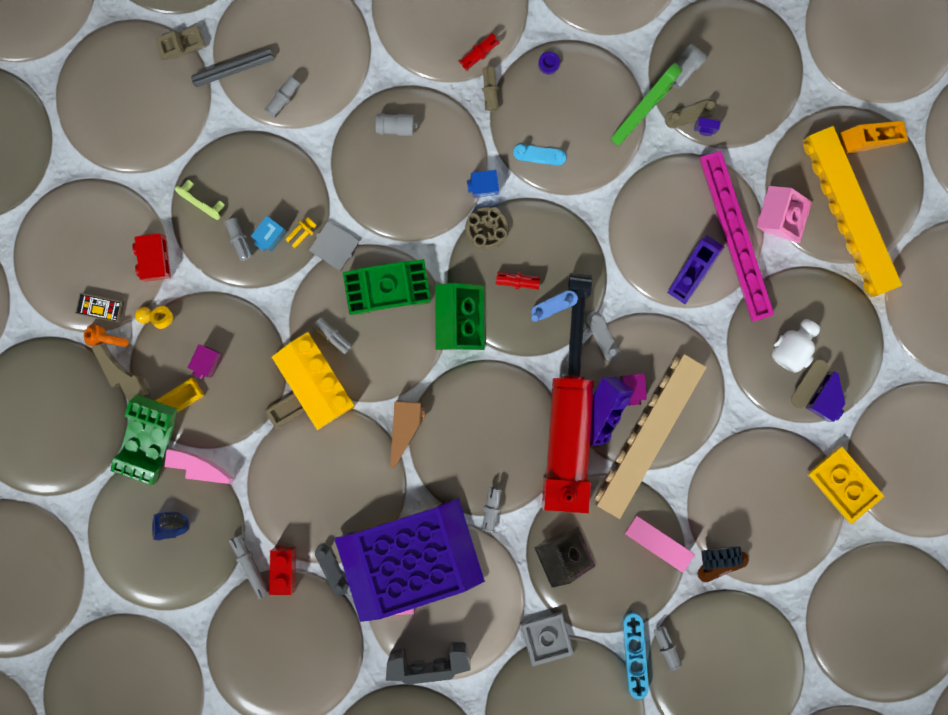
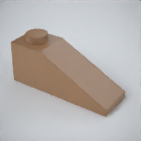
(405, 424)

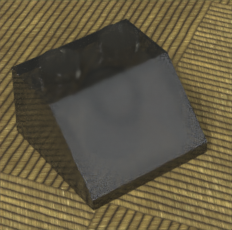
(565, 557)

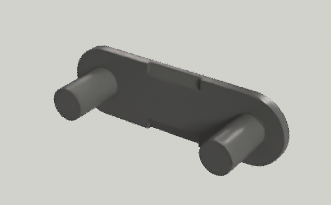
(331, 570)

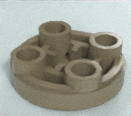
(486, 228)

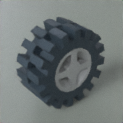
(722, 557)

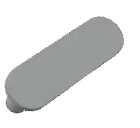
(602, 336)

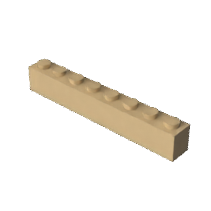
(650, 435)

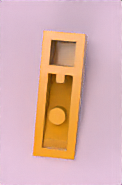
(873, 136)

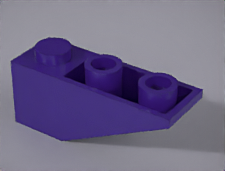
(608, 405)

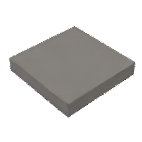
(547, 638)

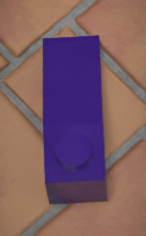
(696, 269)

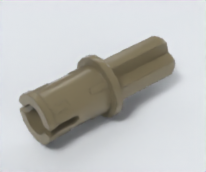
(490, 89)

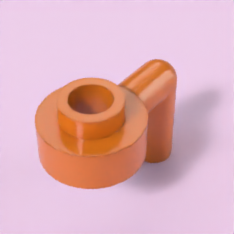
(96, 335)

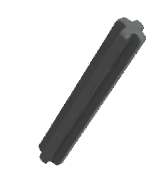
(232, 67)

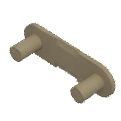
(690, 114)
(809, 384)

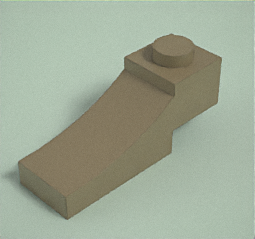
(119, 376)

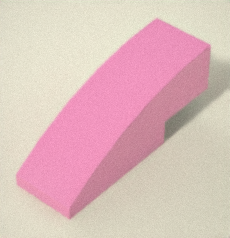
(196, 466)
(659, 544)

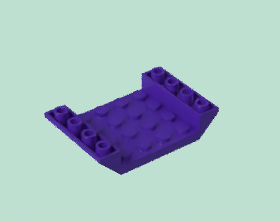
(410, 561)

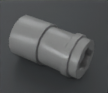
(395, 124)

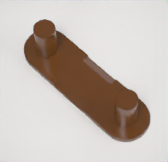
(710, 574)

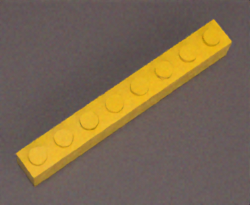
(851, 212)

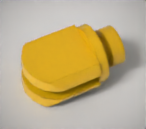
(307, 226)

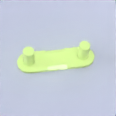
(213, 212)

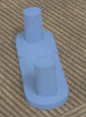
(554, 305)

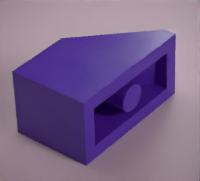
(828, 398)

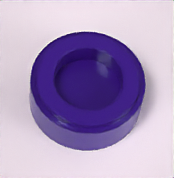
(549, 63)

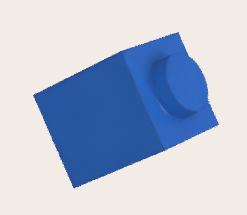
(483, 184)

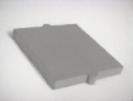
(334, 246)

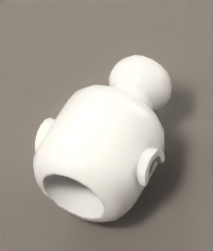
(795, 348)

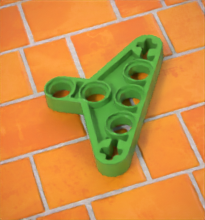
(655, 95)

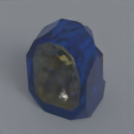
(169, 525)

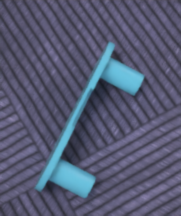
(539, 154)

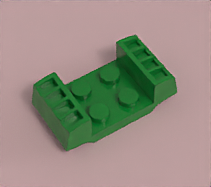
(386, 287)
(145, 440)

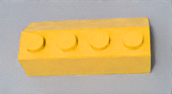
(312, 381)

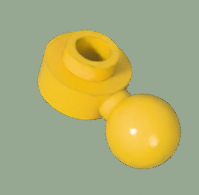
(160, 317)

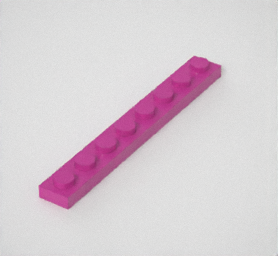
(736, 236)

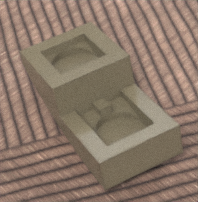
(181, 43)

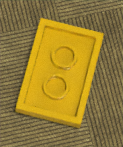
(845, 485)

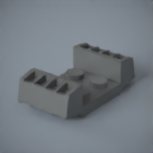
(428, 672)

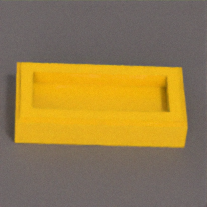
(182, 395)

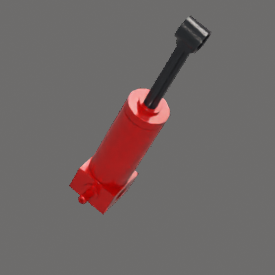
(566, 477)

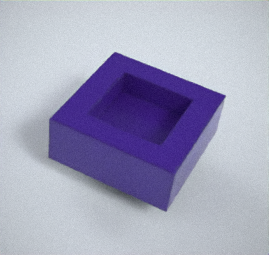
(707, 126)

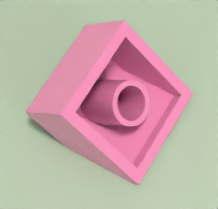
(784, 213)

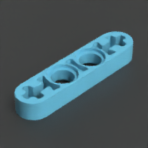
(635, 655)

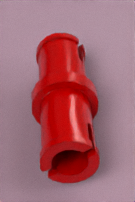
(479, 51)
(518, 280)

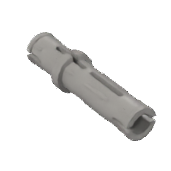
(252, 572)

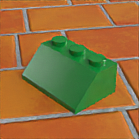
(459, 317)

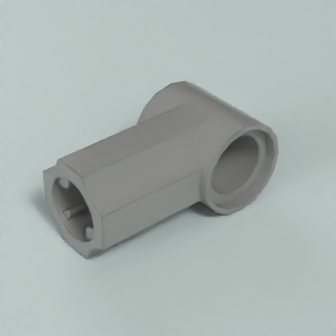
(690, 62)

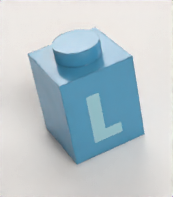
(268, 234)

